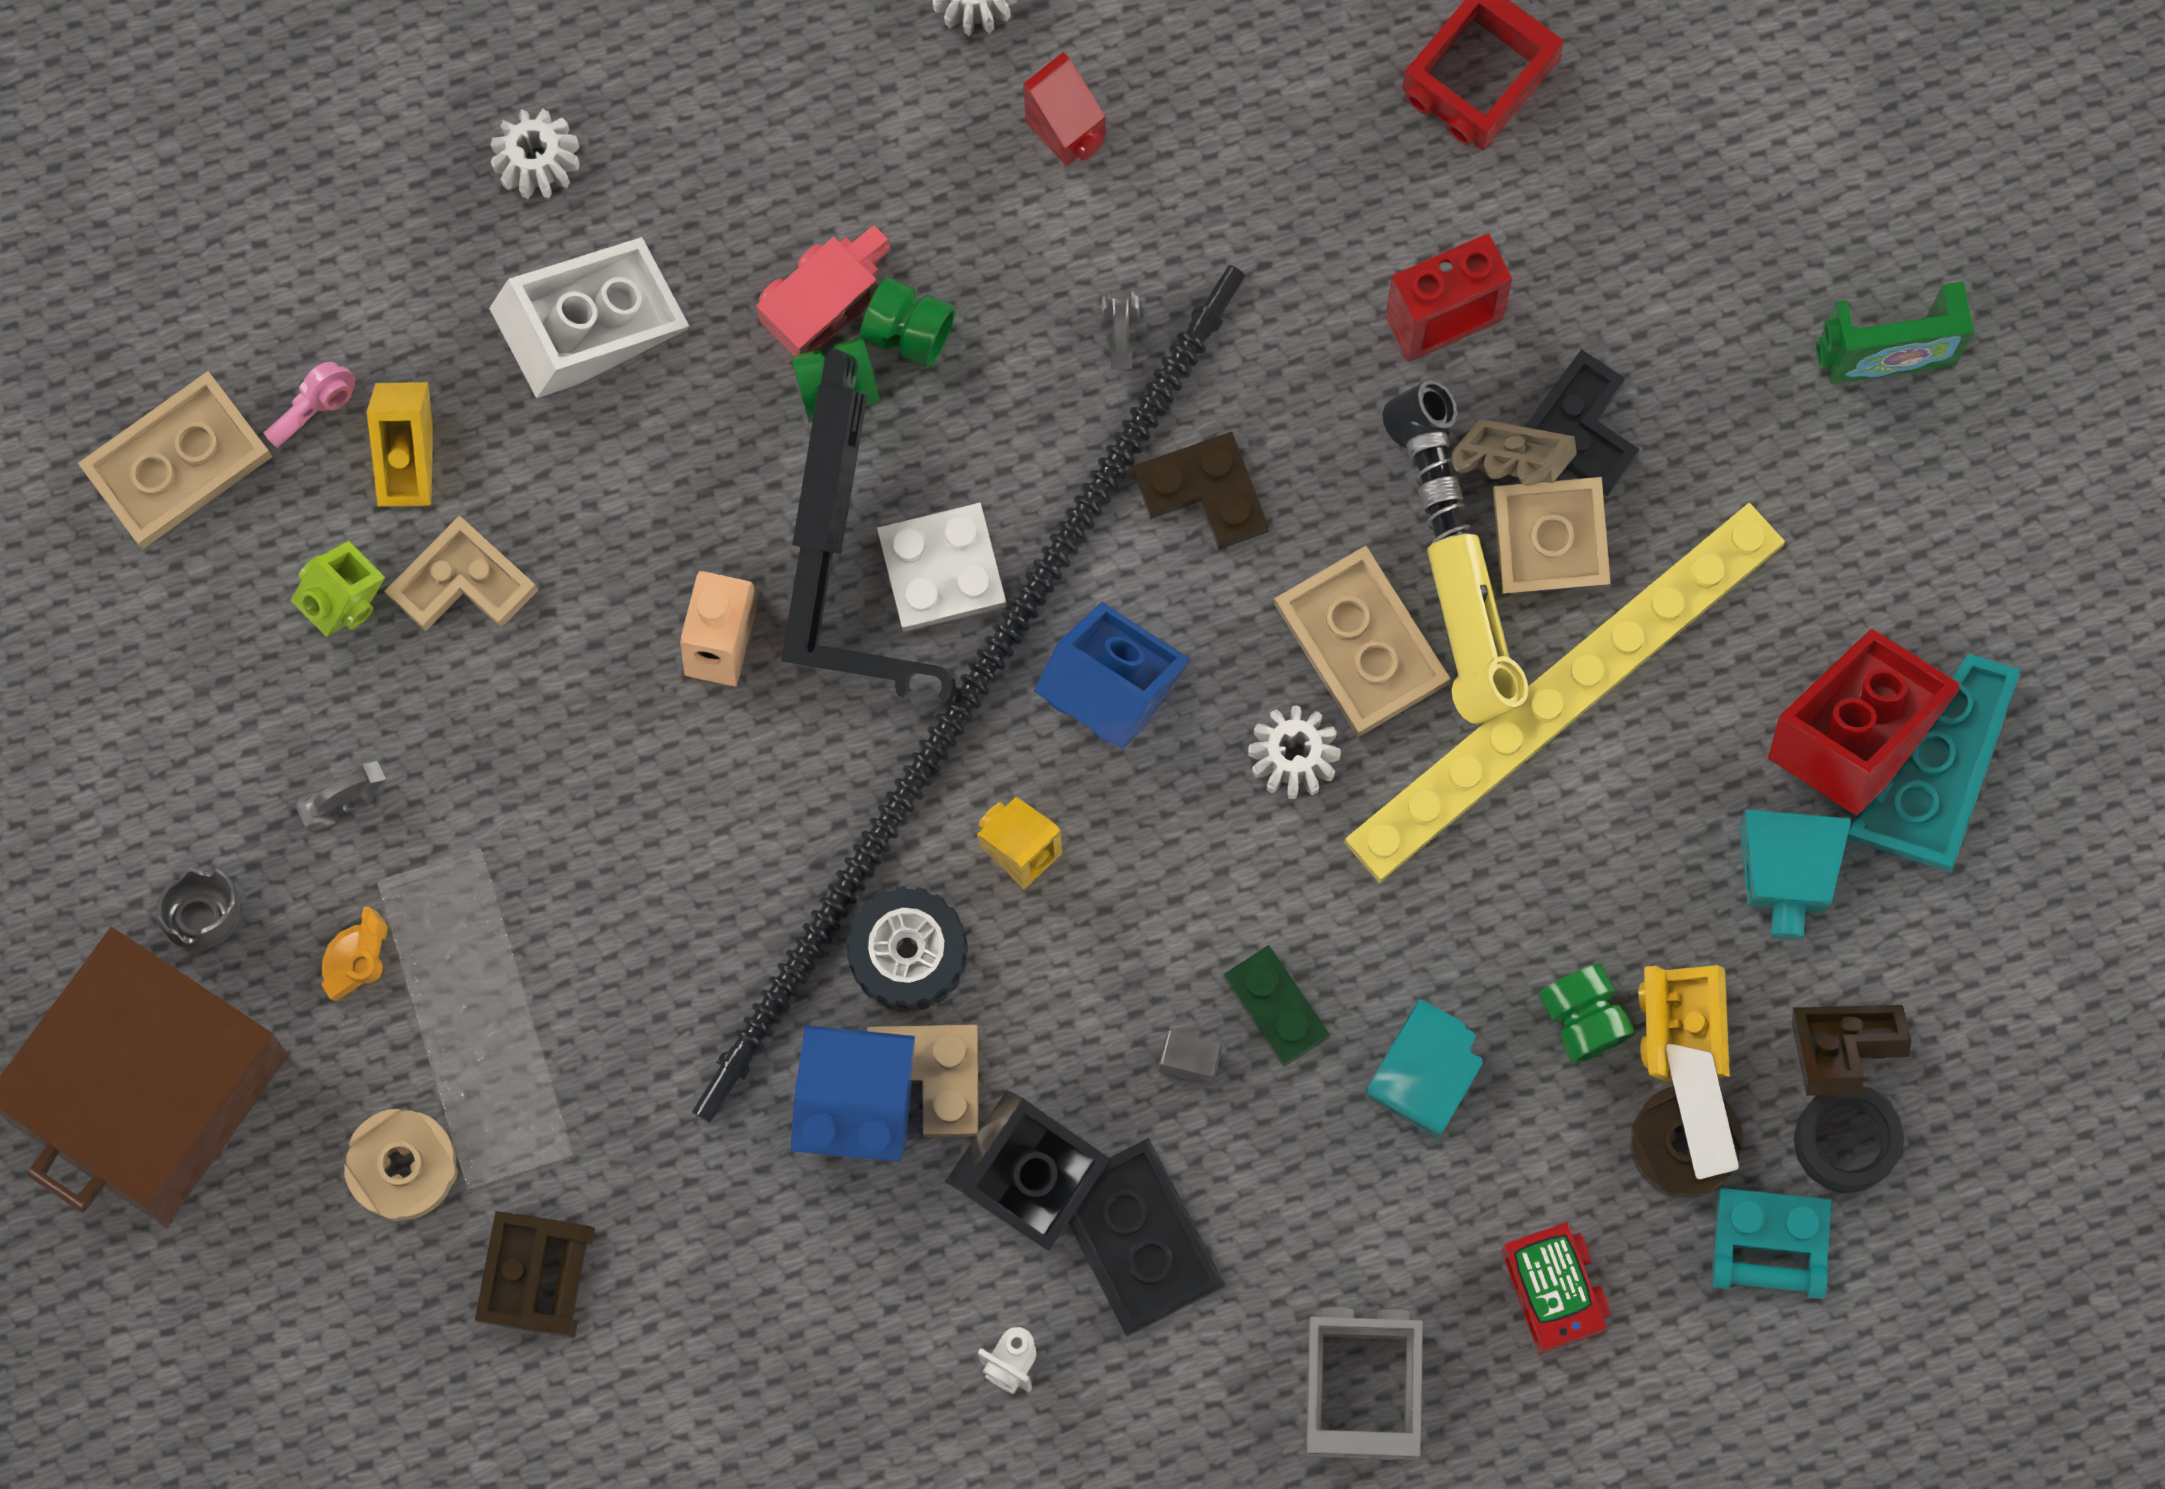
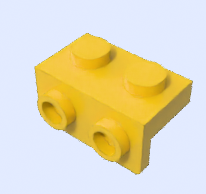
(1684, 1010)

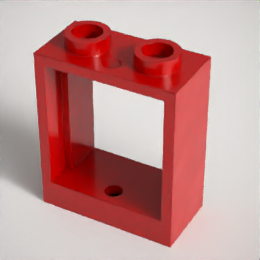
(1510, 26)
(1441, 307)

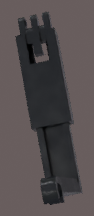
(822, 528)

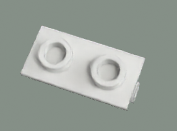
(1010, 1360)

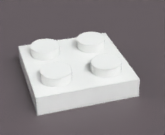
(941, 567)

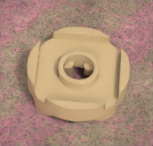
(369, 1158)

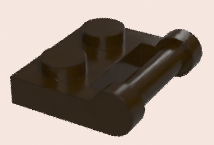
(516, 1271)

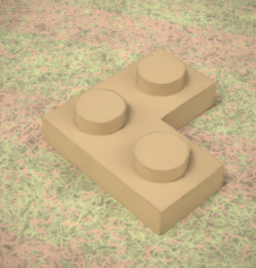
(456, 565)
(949, 1072)

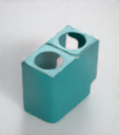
(1426, 1069)

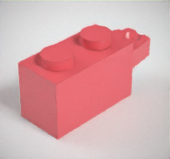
(824, 292)

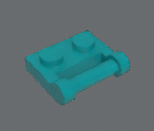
(1774, 1225)

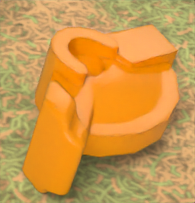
(354, 956)

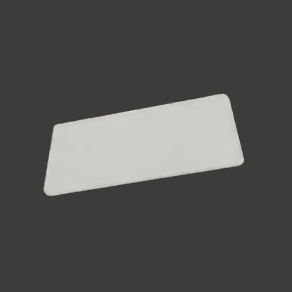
(1702, 1111)

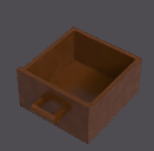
(136, 1079)

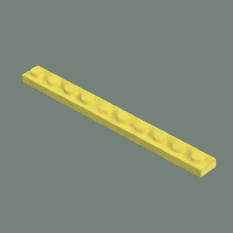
(1564, 692)

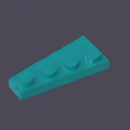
(1937, 788)

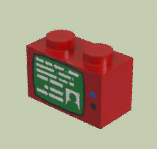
(1555, 1287)

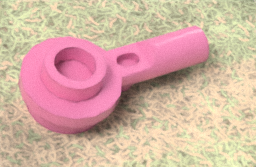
(323, 389)

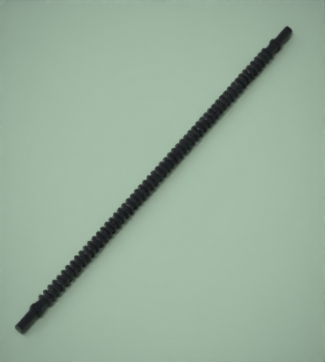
(736, 1061)

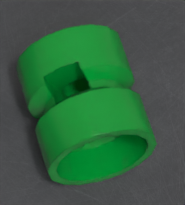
(907, 322)
(809, 370)
(1588, 1017)

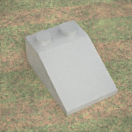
(586, 315)

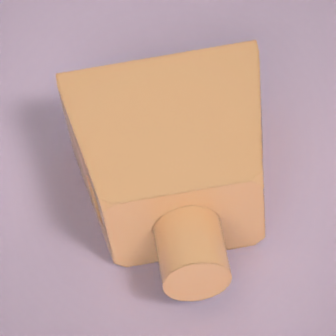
(720, 624)

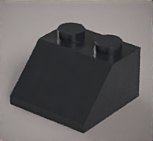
(1027, 1169)

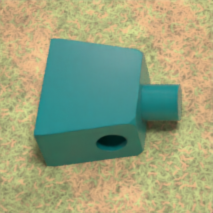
(1791, 865)

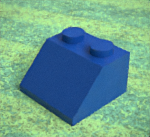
(1110, 675)
(853, 1093)

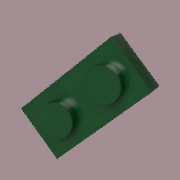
(1276, 1006)

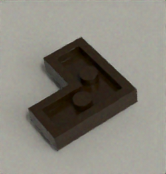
(1206, 474)
(1837, 1037)

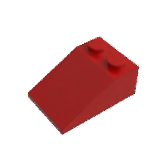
(1861, 721)

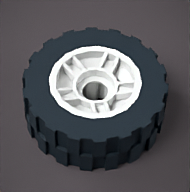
(880, 933)

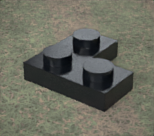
(1574, 410)

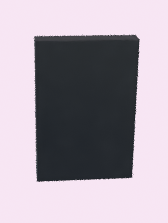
(1142, 1241)

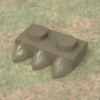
(1514, 451)

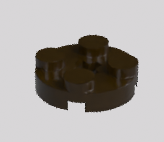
(1655, 1156)

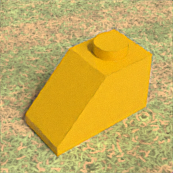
(401, 443)
(1020, 840)

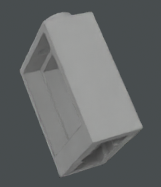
(1355, 1444)

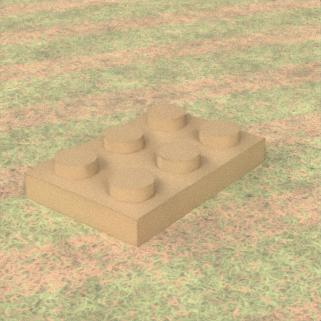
(175, 460)
(1361, 641)

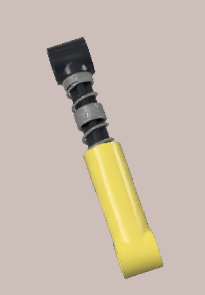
(1487, 677)

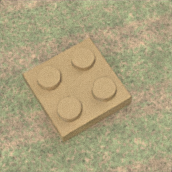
(1551, 535)

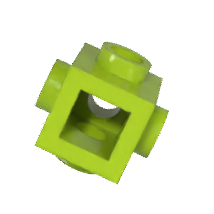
(337, 589)

